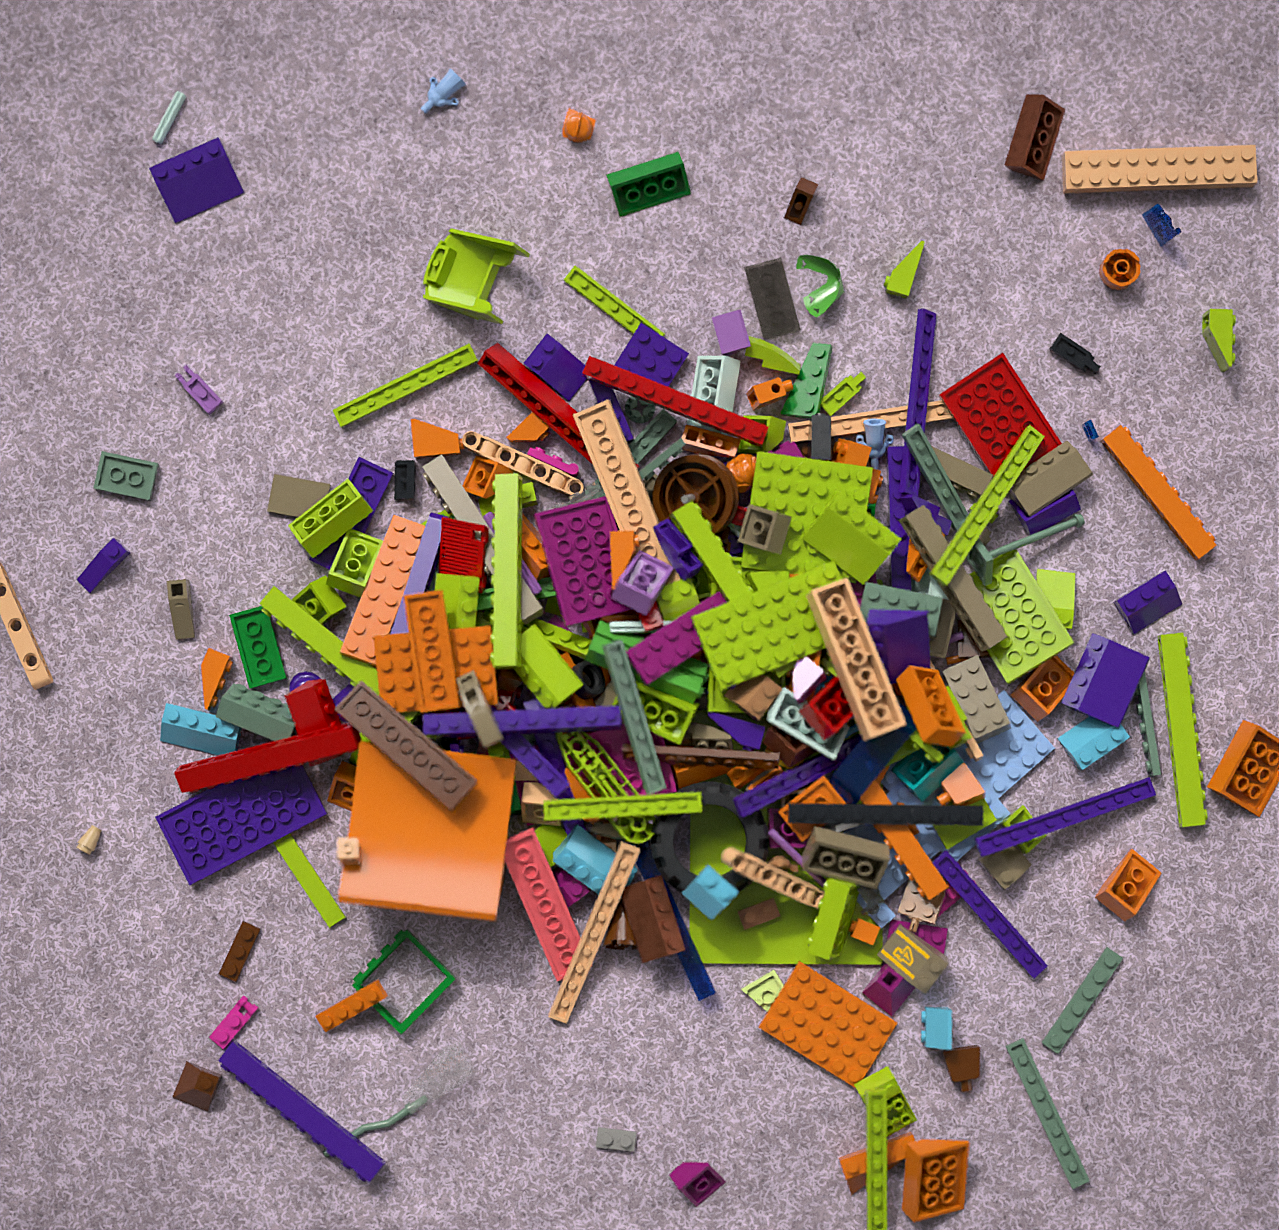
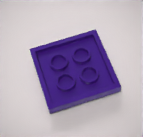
(652, 356)

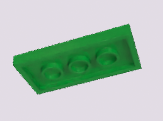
(258, 647)

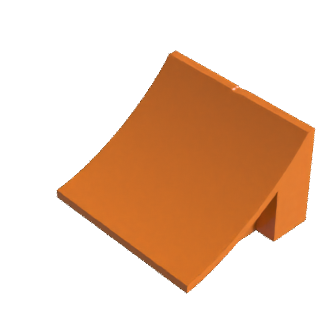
(420, 851)

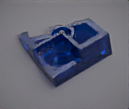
(1160, 225)

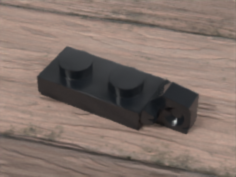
(1074, 354)

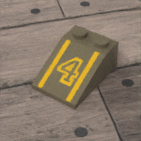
(913, 958)

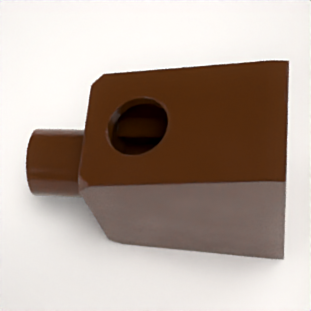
(963, 1065)

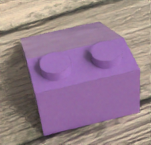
(642, 582)

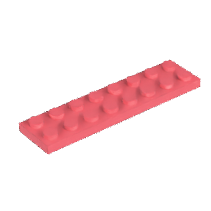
(542, 900)

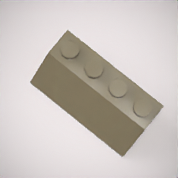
(1049, 478)

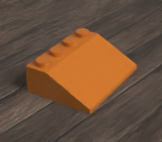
(1248, 768)
(934, 1177)

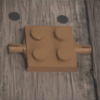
(920, 908)

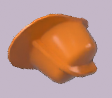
(578, 126)

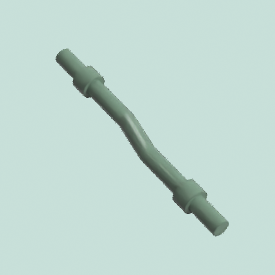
(378, 1125)

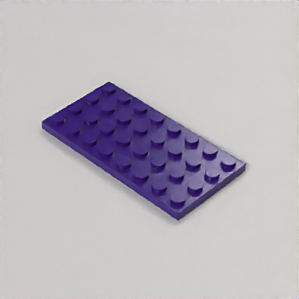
(238, 819)

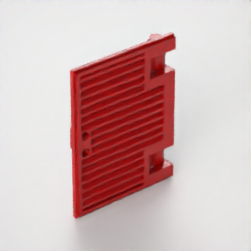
(462, 551)

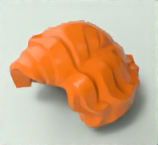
(743, 470)

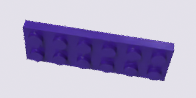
(371, 483)

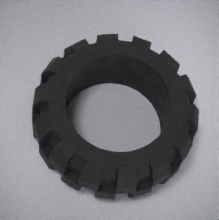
(665, 824)

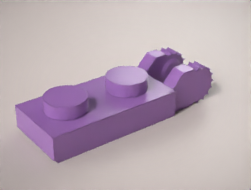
(200, 391)

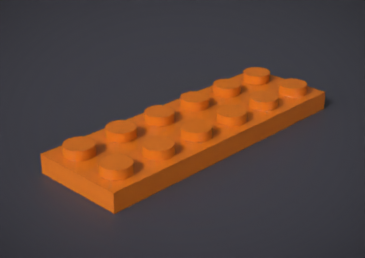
(431, 650)

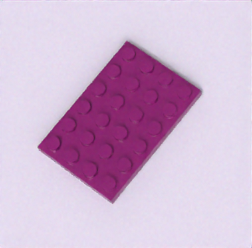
(579, 558)

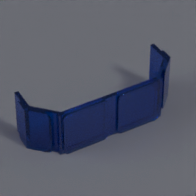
(869, 760)

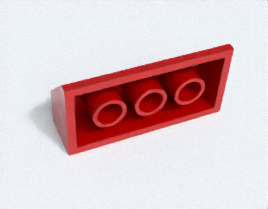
(312, 709)

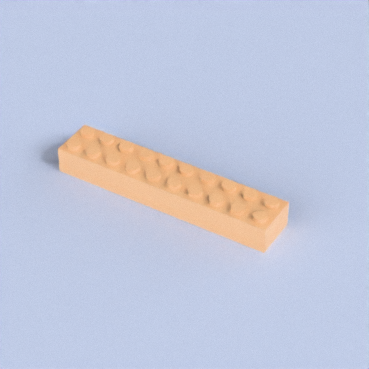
(1159, 169)

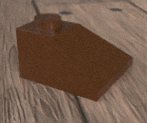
(197, 1086)

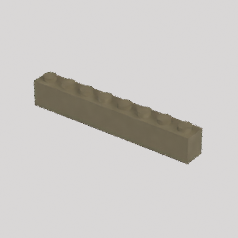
(960, 590)

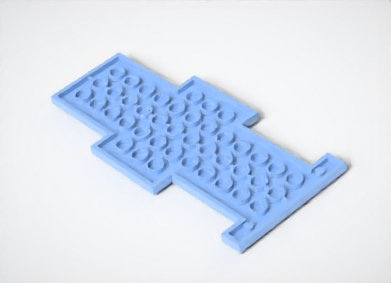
(1003, 764)

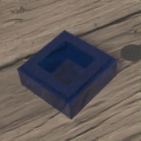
(1090, 430)

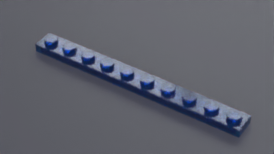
(690, 956)

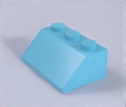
(1091, 741)

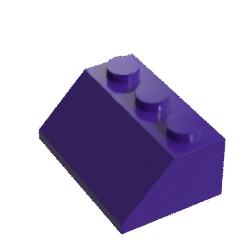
(1048, 516)
(1149, 602)

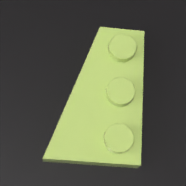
(764, 989)

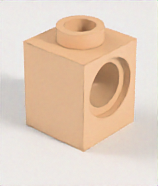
(349, 851)

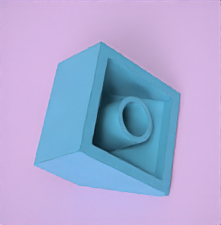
(710, 892)
(937, 1027)

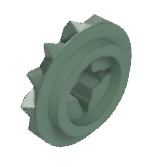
(635, 416)

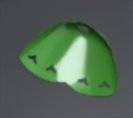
(827, 294)

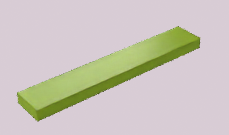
(606, 301)
(309, 880)

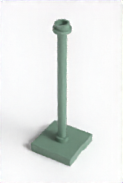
(982, 560)

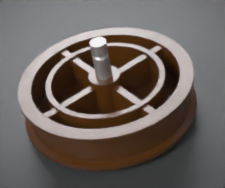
(703, 482)

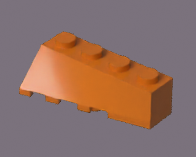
(855, 1163)

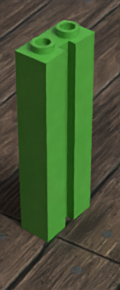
(681, 681)

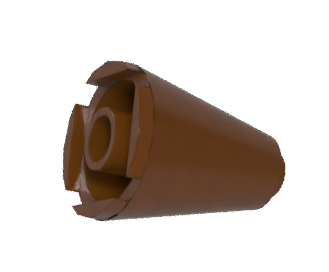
(619, 931)

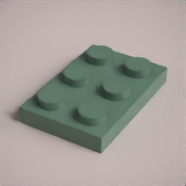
(126, 476)

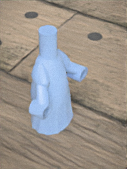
(439, 95)
(874, 438)

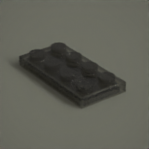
(772, 299)

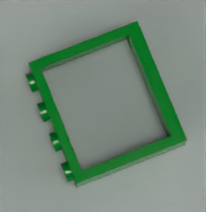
(386, 951)

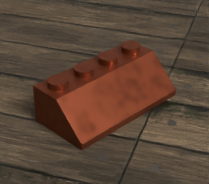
(1034, 136)
(652, 919)

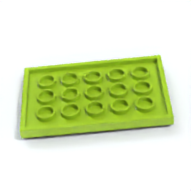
(1026, 615)

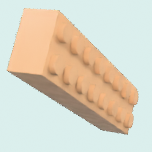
(855, 659)

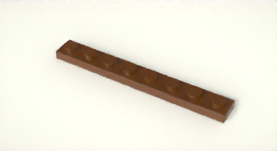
(710, 757)

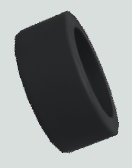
(596, 677)

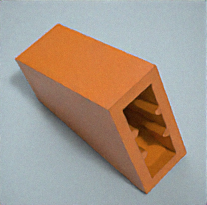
(434, 441)

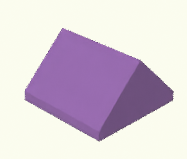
(731, 332)

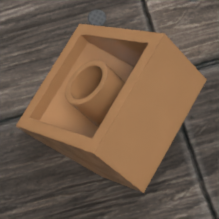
(754, 695)

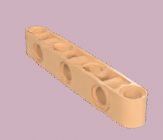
(522, 463)
(23, 640)
(773, 877)

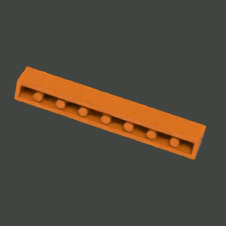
(1158, 492)
(907, 848)

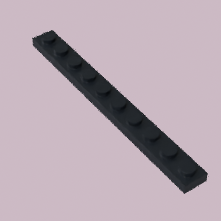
(885, 814)

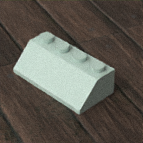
(715, 383)
(785, 715)

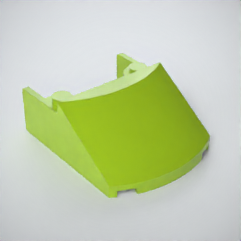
(465, 270)

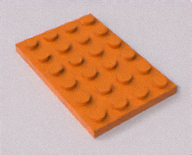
(396, 670)
(827, 1024)

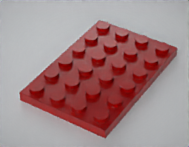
(994, 411)

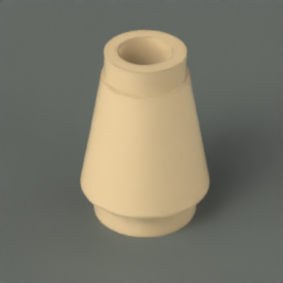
(89, 840)

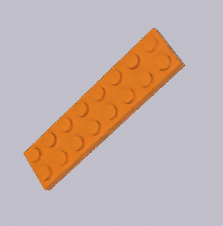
(383, 590)

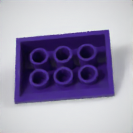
(196, 180)
(900, 639)
(1105, 680)

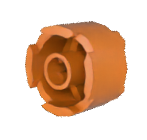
(1112, 277)

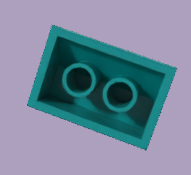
(922, 775)

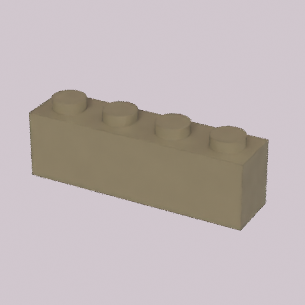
(964, 474)

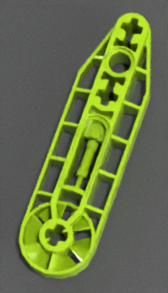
(596, 773)

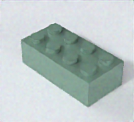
(891, 598)
(256, 713)

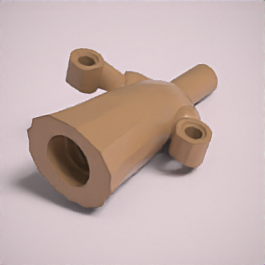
(783, 864)

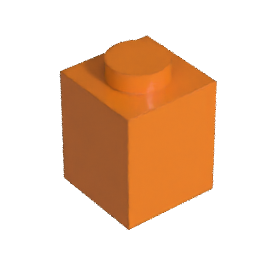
(864, 931)

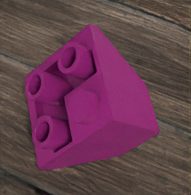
(888, 989)

